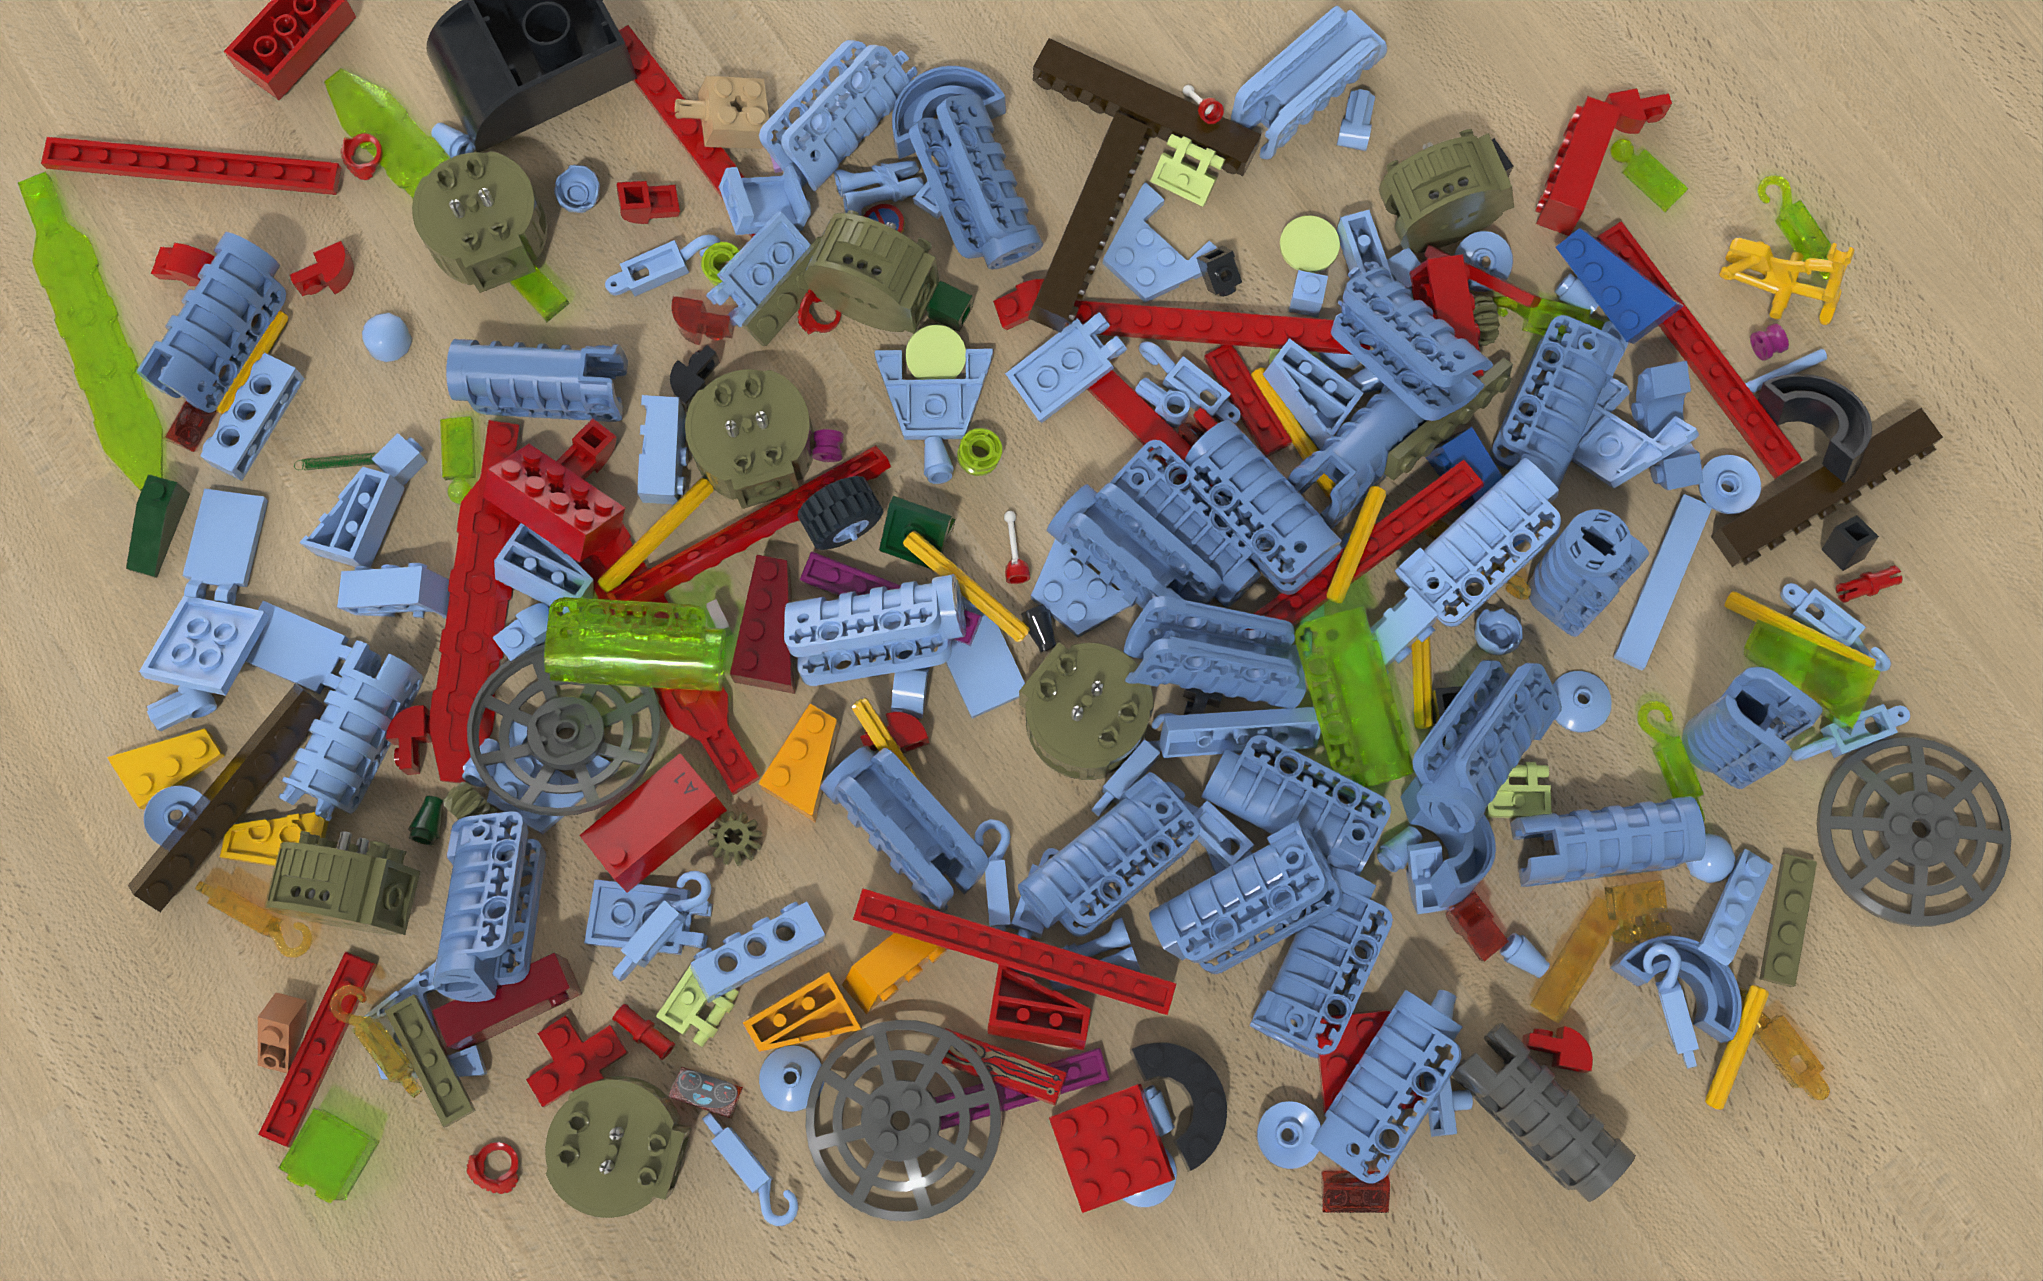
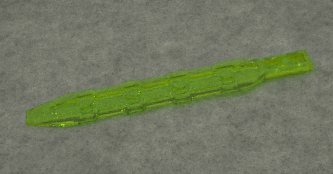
(413, 155)
(90, 327)

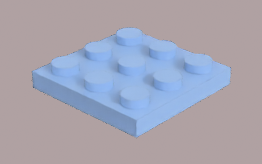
(204, 645)

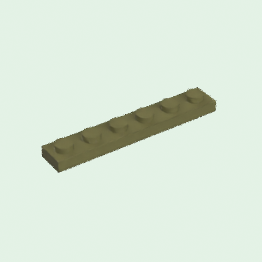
(1427, 436)

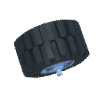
(840, 513)

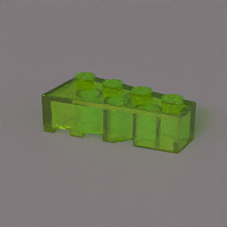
(1825, 676)

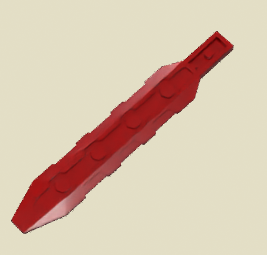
(473, 614)
(692, 712)

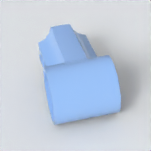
(1356, 126)
(180, 706)

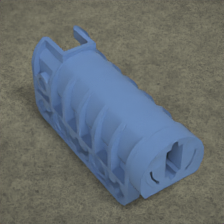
(537, 380)
(1561, 400)
(1358, 453)
(1188, 519)
(1216, 652)
(1744, 729)
(1482, 741)
(1277, 799)
(1107, 854)
(1248, 901)
(484, 904)
(1317, 966)

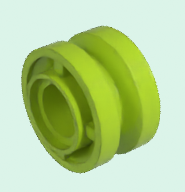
(714, 257)
(979, 438)

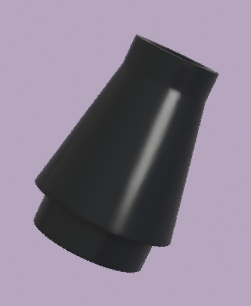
(1040, 627)

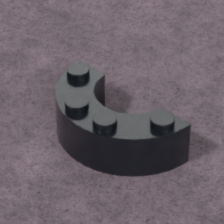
(1828, 408)
(1203, 1092)

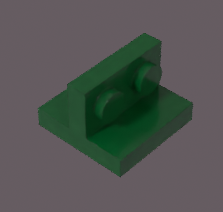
(907, 517)

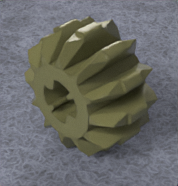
(1487, 319)
(466, 801)
(738, 827)

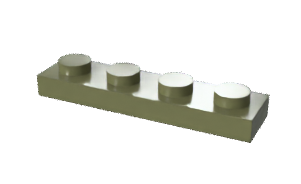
(781, 301)
(1788, 920)
(430, 1060)

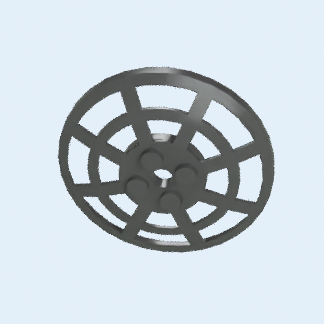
(552, 750)
(1901, 842)
(924, 1120)

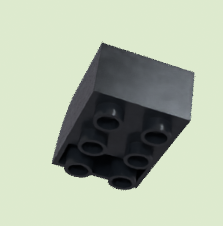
(525, 62)

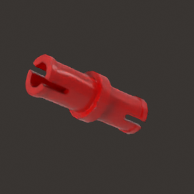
(1869, 583)
(643, 1031)

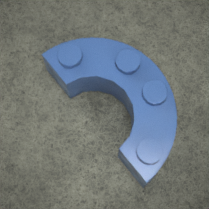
(926, 91)
(1658, 401)
(1469, 853)
(1711, 982)

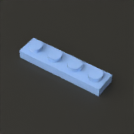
(1735, 907)

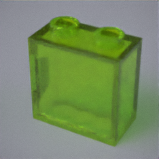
(328, 1156)

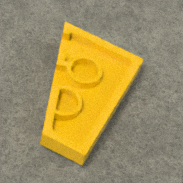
(165, 764)
(260, 839)

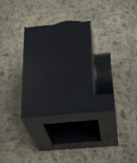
(1212, 266)

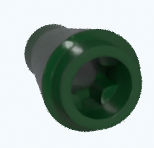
(427, 822)

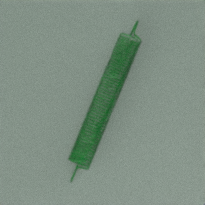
(340, 462)

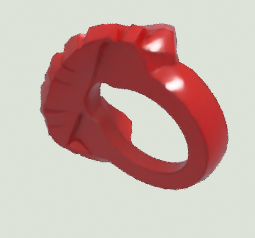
(348, 150)
(807, 321)
(476, 1169)

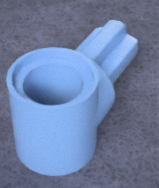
(1163, 400)

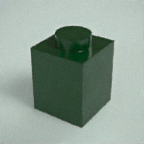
(950, 306)

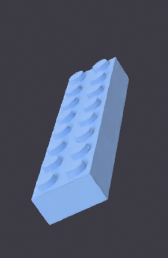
(1232, 730)

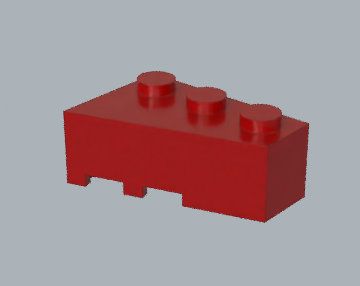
(1035, 1013)

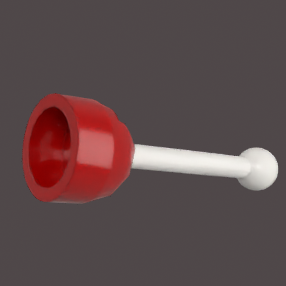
(1209, 109)
(1016, 569)

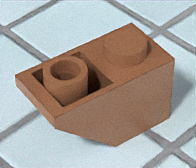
(280, 1031)

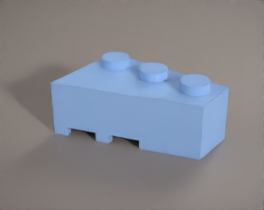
(1311, 391)
(662, 451)
(358, 520)
(541, 569)
(393, 591)
(1403, 625)

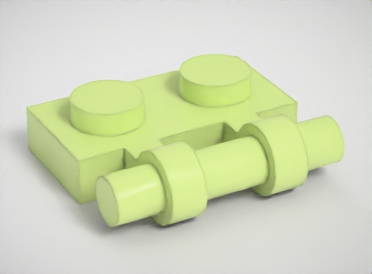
(1183, 178)
(1522, 800)
(685, 1004)

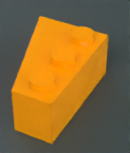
(803, 763)
(887, 967)
(803, 1015)

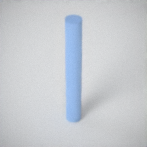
(1791, 368)

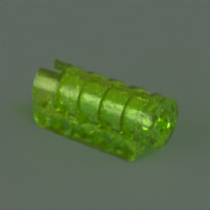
(634, 647)
(1362, 697)

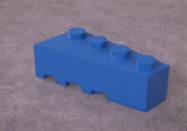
(1621, 291)
(1467, 447)

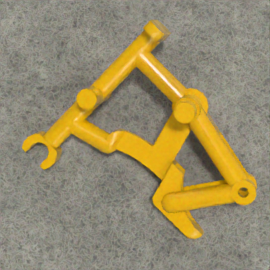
(1782, 274)

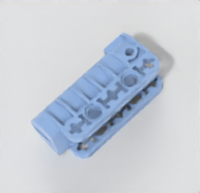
(1307, 76)
(1481, 539)

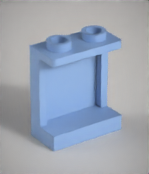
(757, 199)

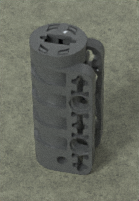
(1544, 1117)

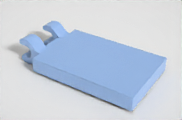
(759, 267)
(1065, 366)
(223, 544)
(298, 650)
(986, 669)
(619, 915)

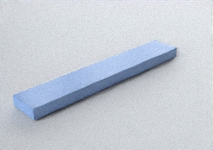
(1662, 582)

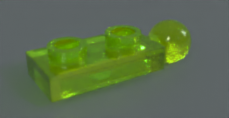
(1648, 174)
(458, 455)

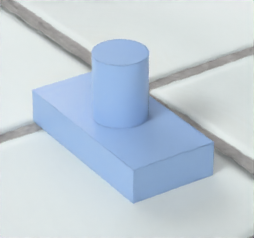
(1442, 1113)

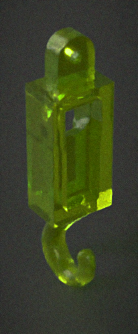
(1797, 222)
(1538, 318)
(1671, 756)

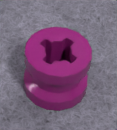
(1769, 342)
(828, 445)

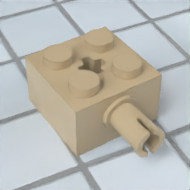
(729, 111)

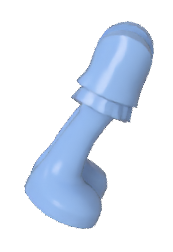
(886, 176)
(1115, 938)

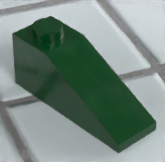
(155, 524)

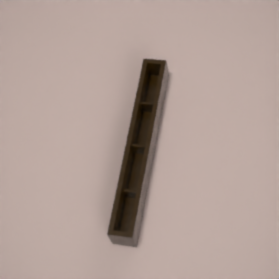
(1113, 91)
(1088, 222)
(1822, 490)
(226, 798)

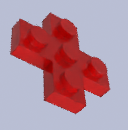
(574, 1061)

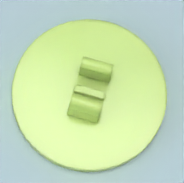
(1309, 244)
(935, 353)

